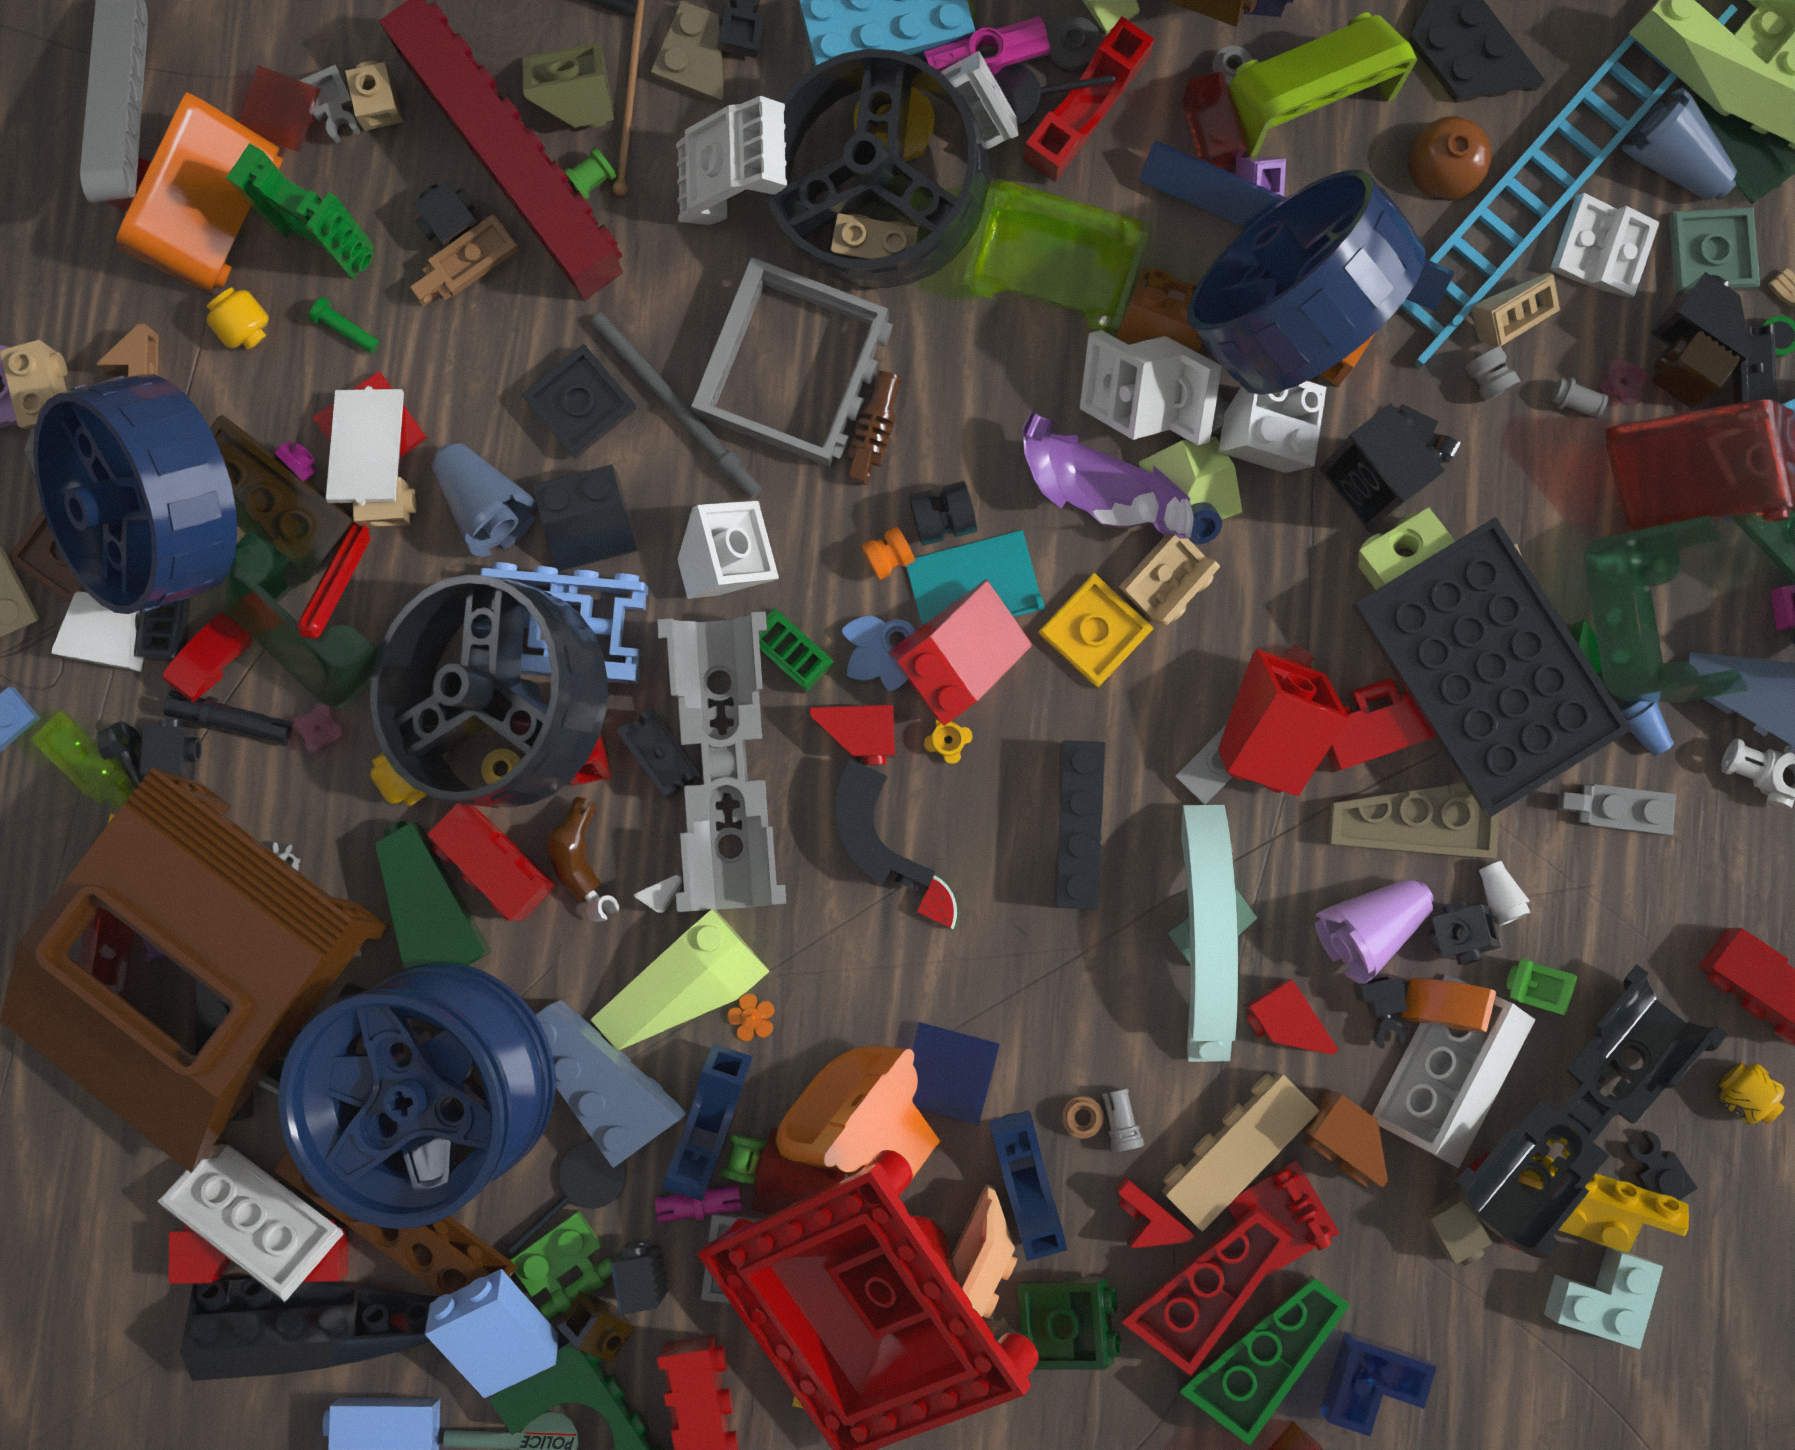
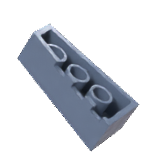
(604, 1088)

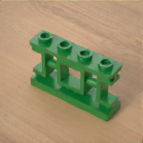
(290, 208)

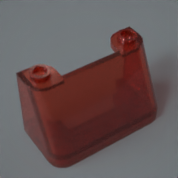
(1705, 464)

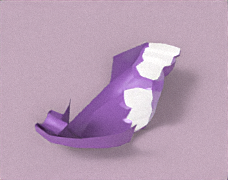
(1103, 485)

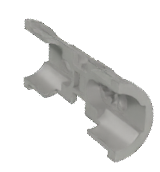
(693, 656)

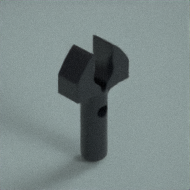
(121, 750)

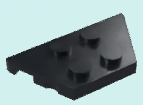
(1471, 51)

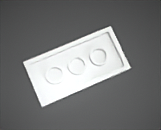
(252, 1220)

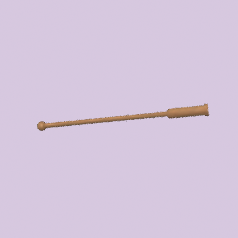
(620, 187)

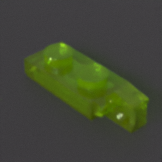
(80, 760)

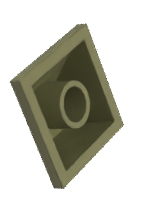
(570, 84)

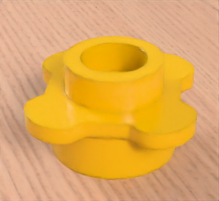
(950, 751)

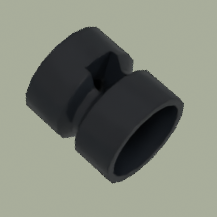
(943, 513)

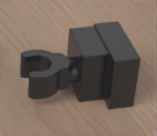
(1384, 998)

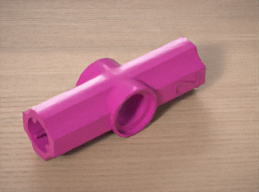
(1012, 42)

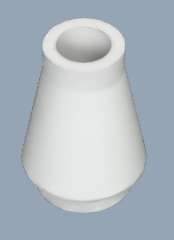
(1503, 894)

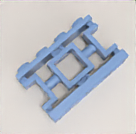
(566, 588)

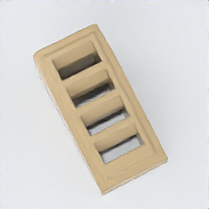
(1491, 314)

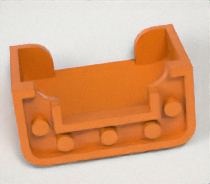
(185, 205)

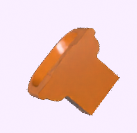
(856, 1111)

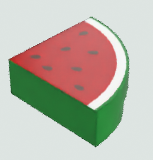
(940, 903)

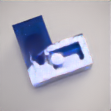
(1366, 1373)

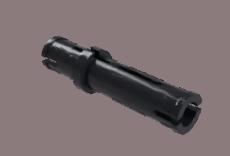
(211, 714)

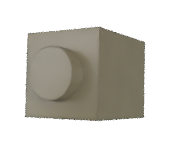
(1457, 1231)

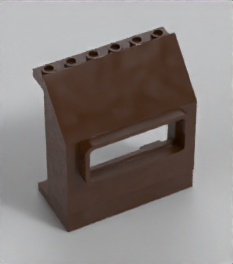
(221, 914)

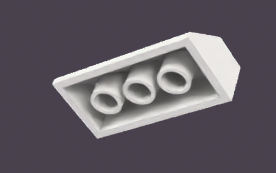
(1451, 1081)

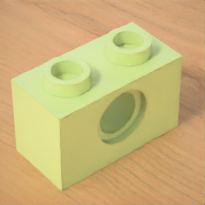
(1417, 532)

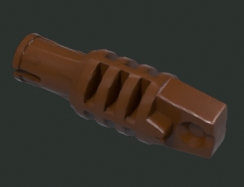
(874, 428)

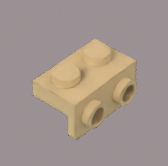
(867, 238)
(33, 377)
(1169, 579)

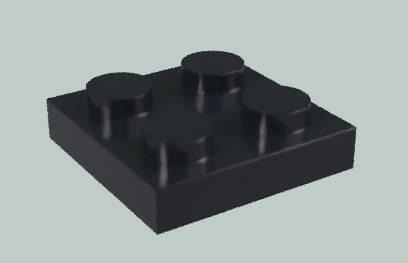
(579, 401)

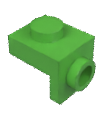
(1541, 986)

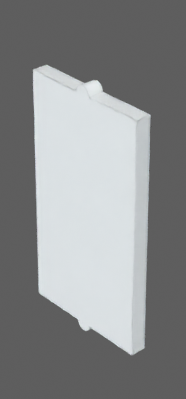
(365, 446)

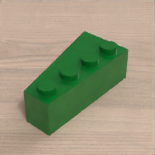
(1261, 1364)

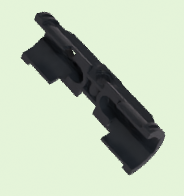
(1667, 1051)

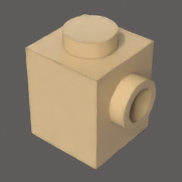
(374, 95)

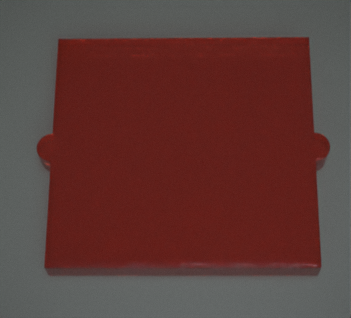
(279, 108)

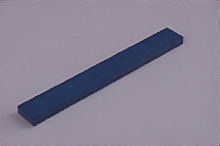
(1246, 202)

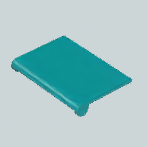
(951, 573)

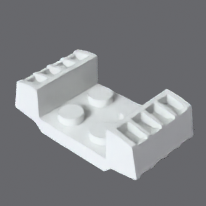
(728, 154)

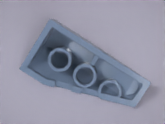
(1769, 693)

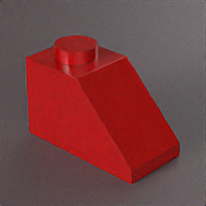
(860, 730)
(1288, 1019)

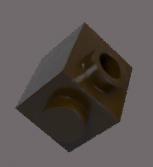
(595, 1326)

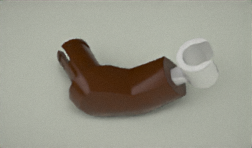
(570, 864)

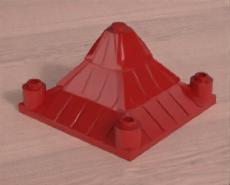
(866, 1312)

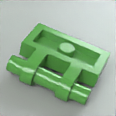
(556, 1254)

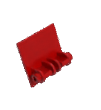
(1296, 1205)

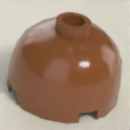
(1449, 158)

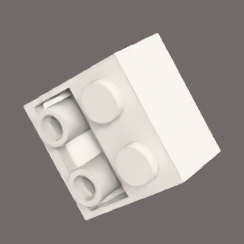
(1275, 427)

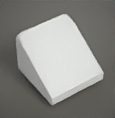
(661, 894)

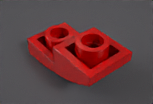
(205, 655)

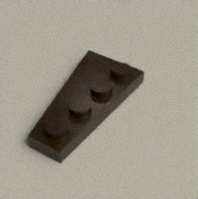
(286, 506)

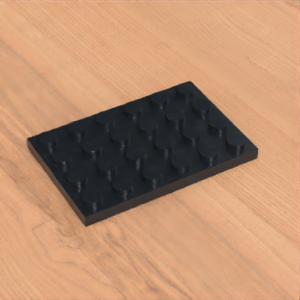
(1491, 667)

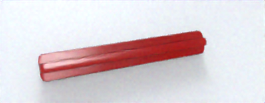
(333, 582)

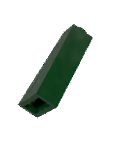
(424, 902)

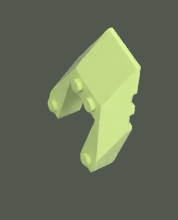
(1735, 72)

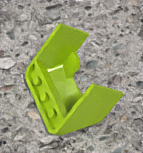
(1318, 75)

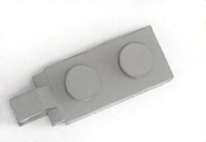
(1621, 808)

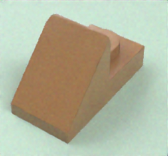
(133, 354)

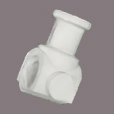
(1764, 769)

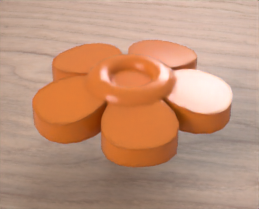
(752, 1017)

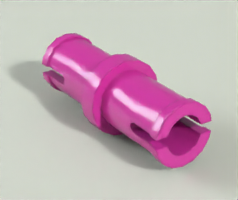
(683, 1207)

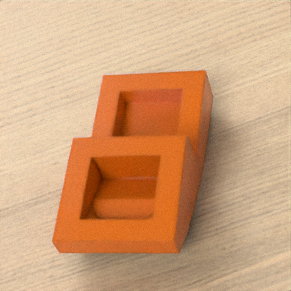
(1449, 1003)

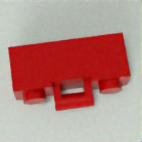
(1380, 731)

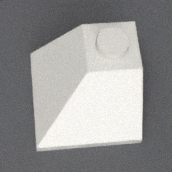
(725, 549)

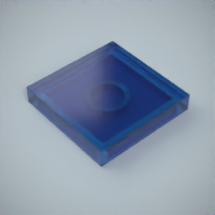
(952, 1072)

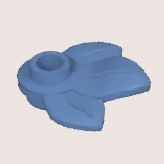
(871, 656)

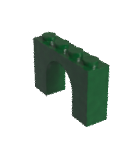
(580, 1380)

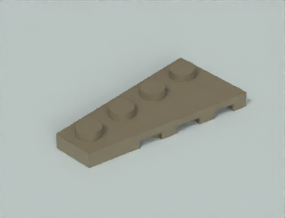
(1417, 821)

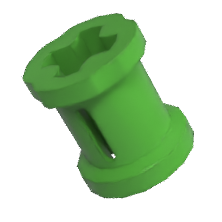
(590, 173)
(743, 1158)

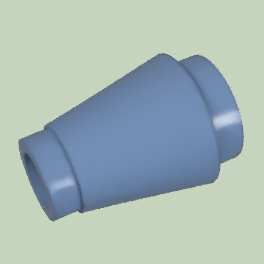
(1647, 725)

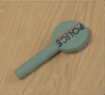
(546, 1432)

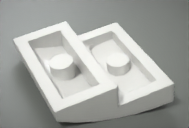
(1604, 246)

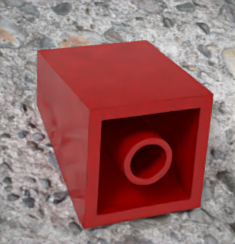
(1280, 724)

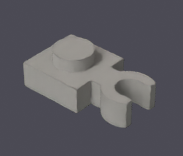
(332, 101)

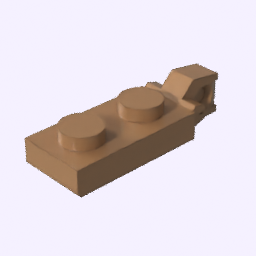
(465, 261)

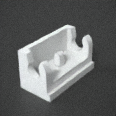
(984, 98)

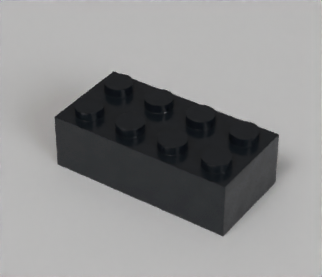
(1382, 466)

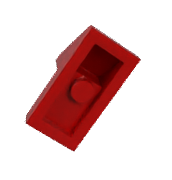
(1158, 1226)

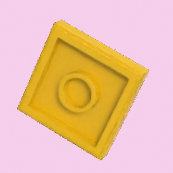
(1095, 630)

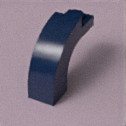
(708, 1122)
(1027, 1185)

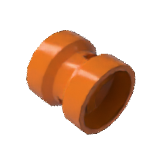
(888, 553)

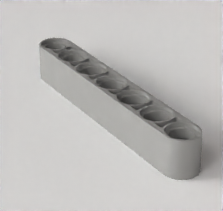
(114, 100)

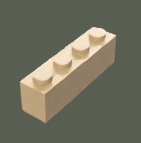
(1239, 1150)

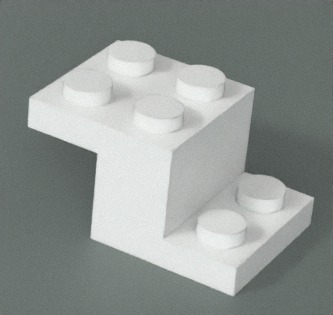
(1150, 387)

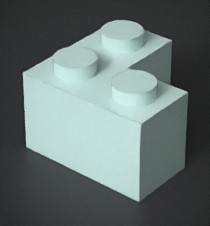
(1617, 1304)

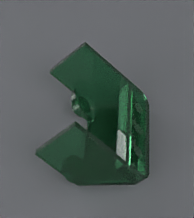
(1620, 584)

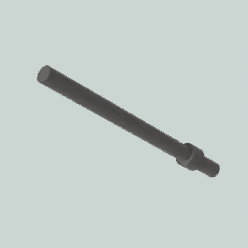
(727, 462)

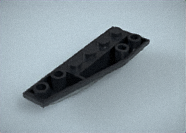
(248, 1331)

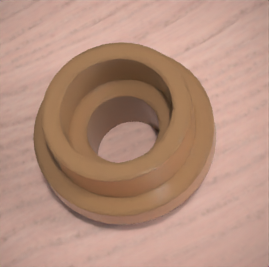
(1092, 1126)

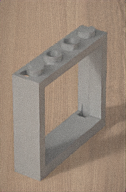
(755, 277)

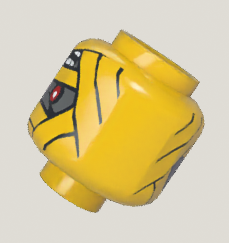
(1752, 1093)

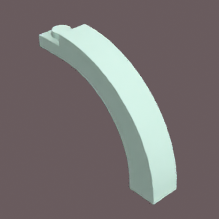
(1212, 932)

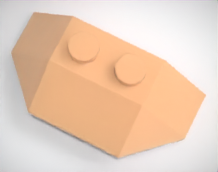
(984, 1253)

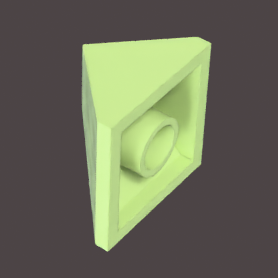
(1200, 474)

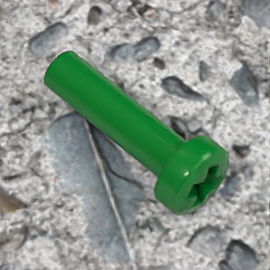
(322, 312)

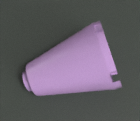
(1373, 926)

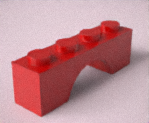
(1077, 117)
(199, 1262)

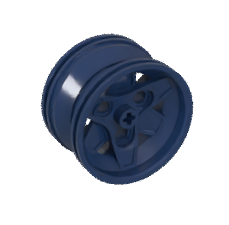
(341, 1101)

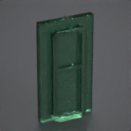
(1760, 158)

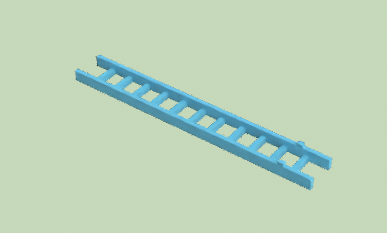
(1529, 199)

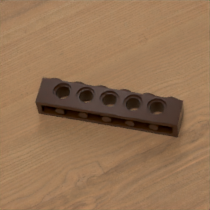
(438, 1254)

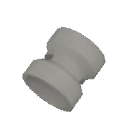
(1499, 381)

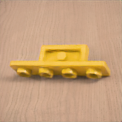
(1616, 1211)

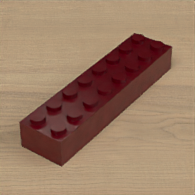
(504, 145)

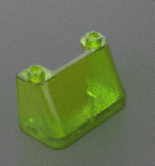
(1056, 252)

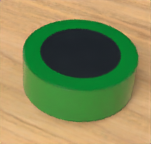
(1783, 334)

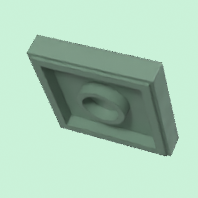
(1715, 243)

